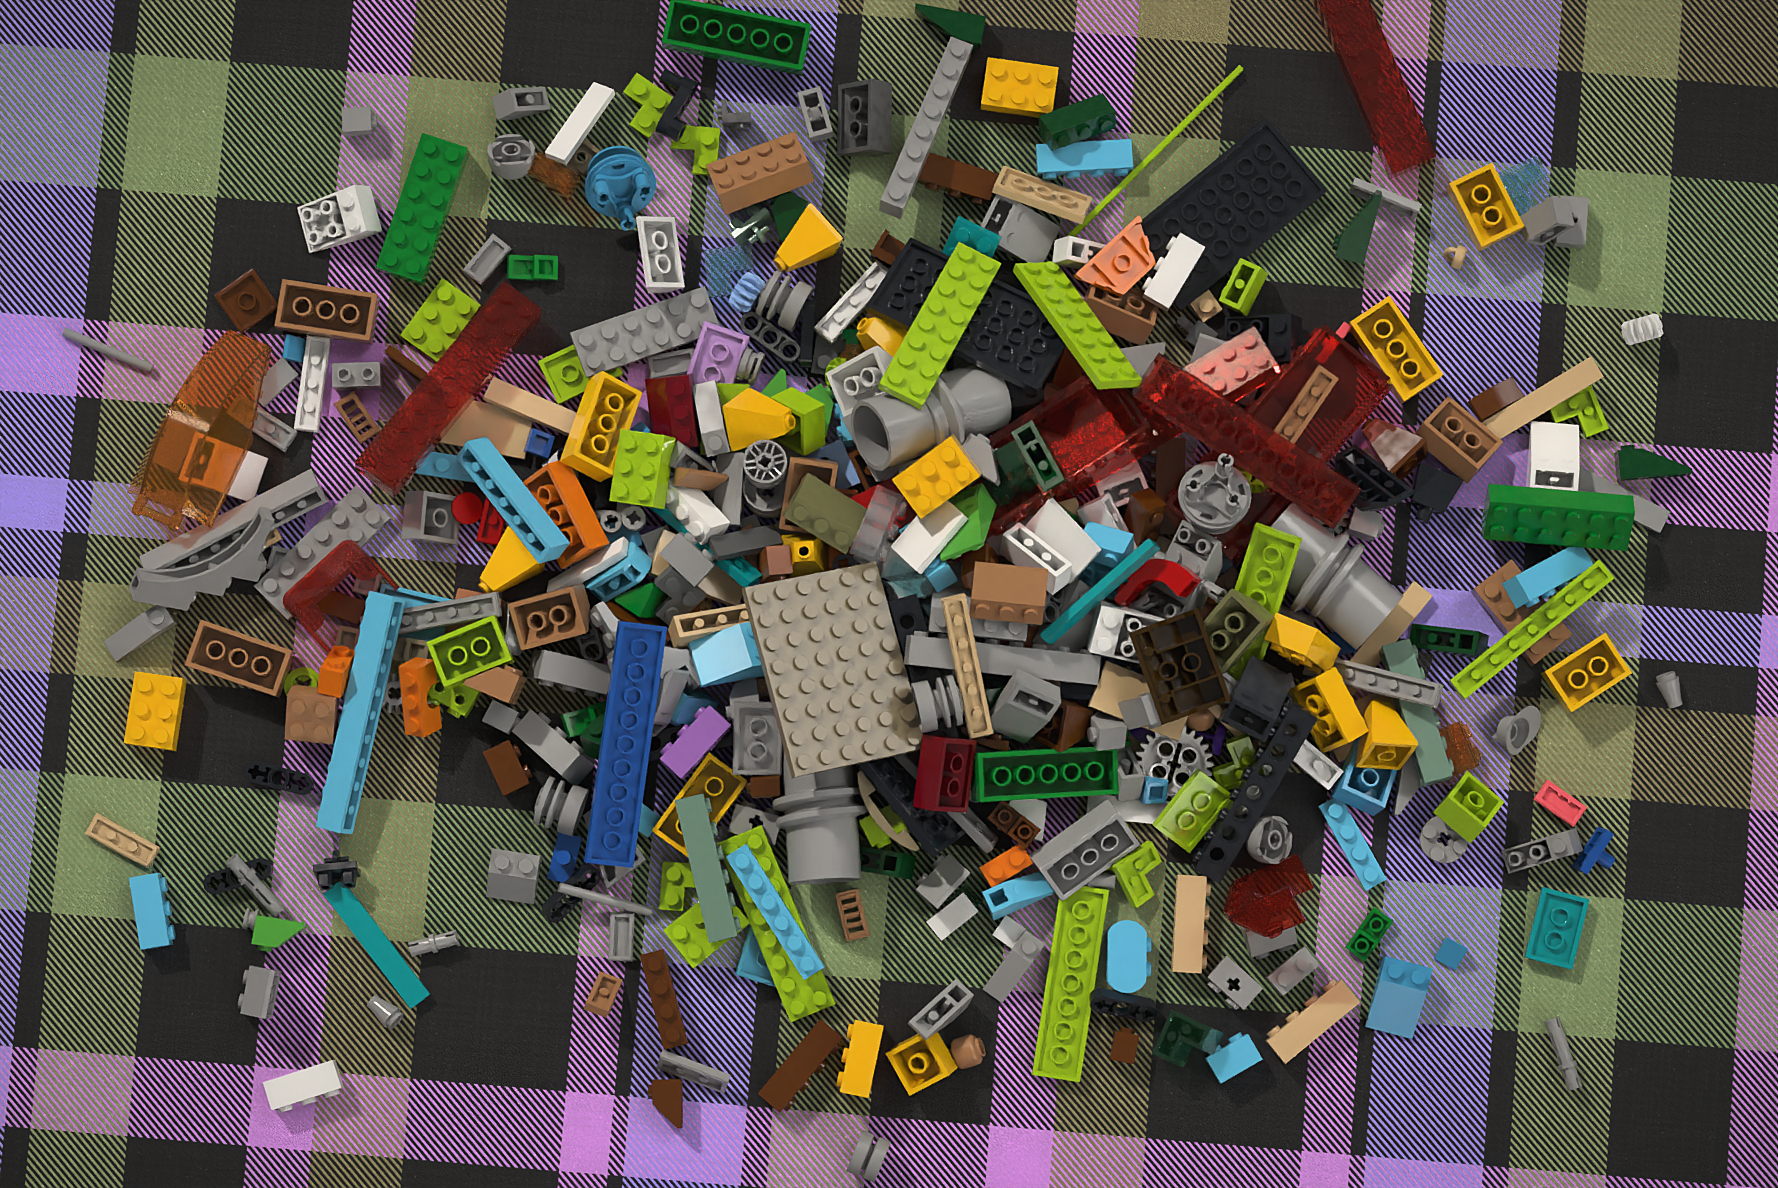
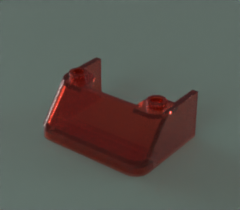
(324, 577)
(1266, 898)

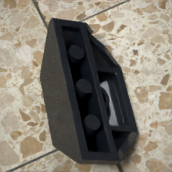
(1378, 486)

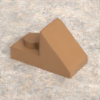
(603, 994)

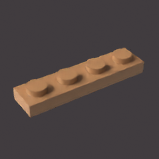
(1306, 403)

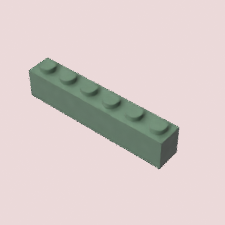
(1430, 755)
(706, 867)

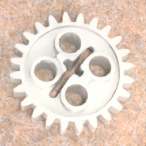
(1153, 757)

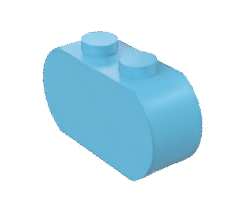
(620, 575)
(1127, 956)

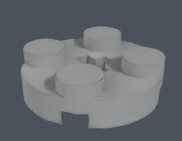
(1437, 851)

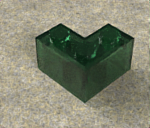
(1014, 475)
(1180, 1036)

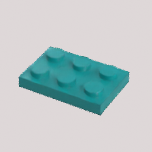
(973, 237)
(1556, 928)

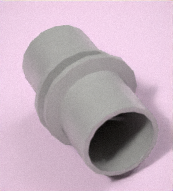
(960, 404)
(1335, 579)
(821, 825)

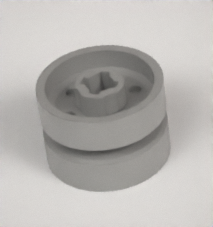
(755, 457)
(868, 1156)

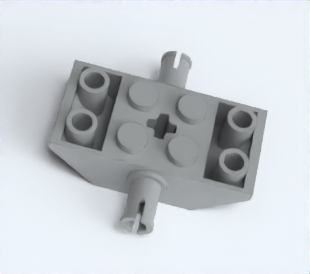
(1200, 554)

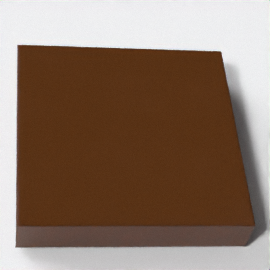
(247, 301)
(405, 363)

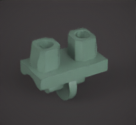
(753, 228)

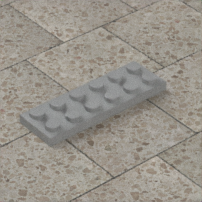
(643, 332)
(352, 519)

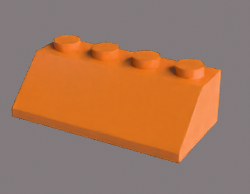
(566, 504)

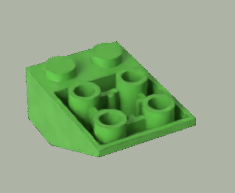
(979, 509)

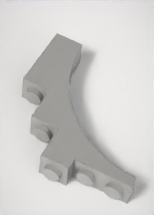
(180, 585)
(672, 657)

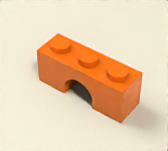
(415, 681)

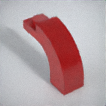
(1175, 575)

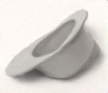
(509, 631)
(1518, 730)

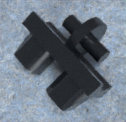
(336, 868)

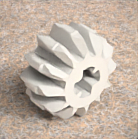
(1642, 329)

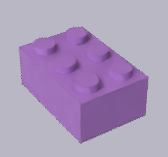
(695, 741)

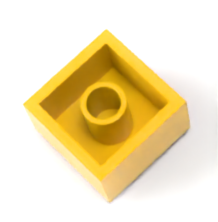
(921, 1062)

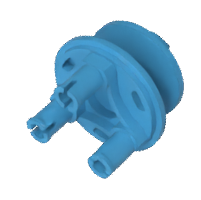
(619, 184)

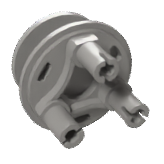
(1214, 495)

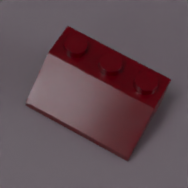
(673, 408)
(944, 773)

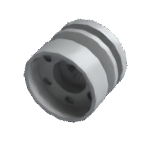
(783, 300)
(762, 505)
(937, 703)
(560, 806)

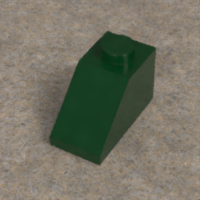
(786, 212)

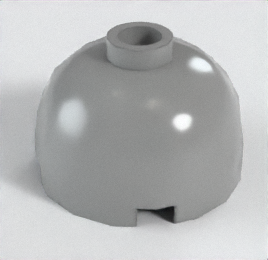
(511, 156)
(1269, 840)

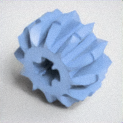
(746, 293)

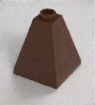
(1394, 447)
(1066, 726)

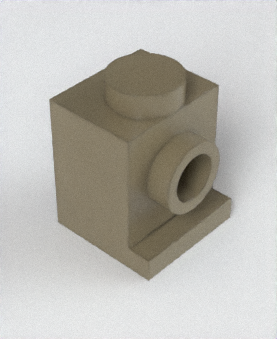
(581, 166)

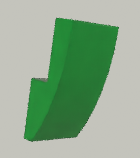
(1369, 933)

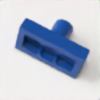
(1595, 852)
(564, 857)

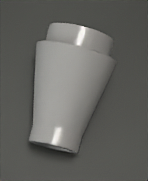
(1670, 688)
(386, 1012)

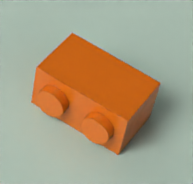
(335, 671)
(1006, 865)

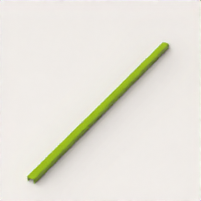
(1217, 91)

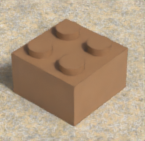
(311, 715)

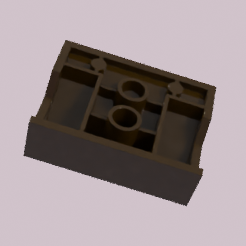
(1179, 666)

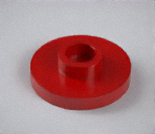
(466, 508)

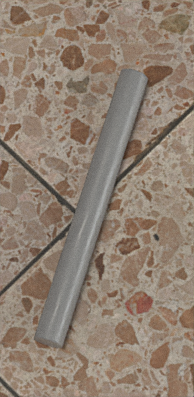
(108, 350)
(605, 899)

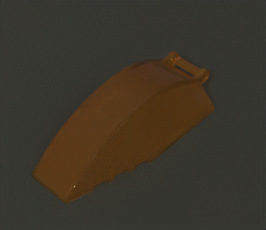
(203, 434)

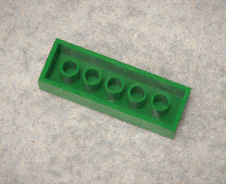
(737, 36)
(422, 209)
(1558, 517)
(1044, 774)

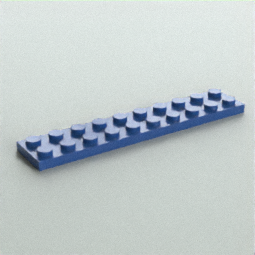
(625, 744)

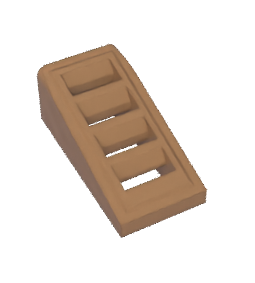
(344, 400)
(846, 895)

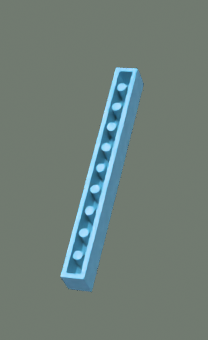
(360, 712)

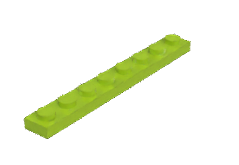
(1531, 629)

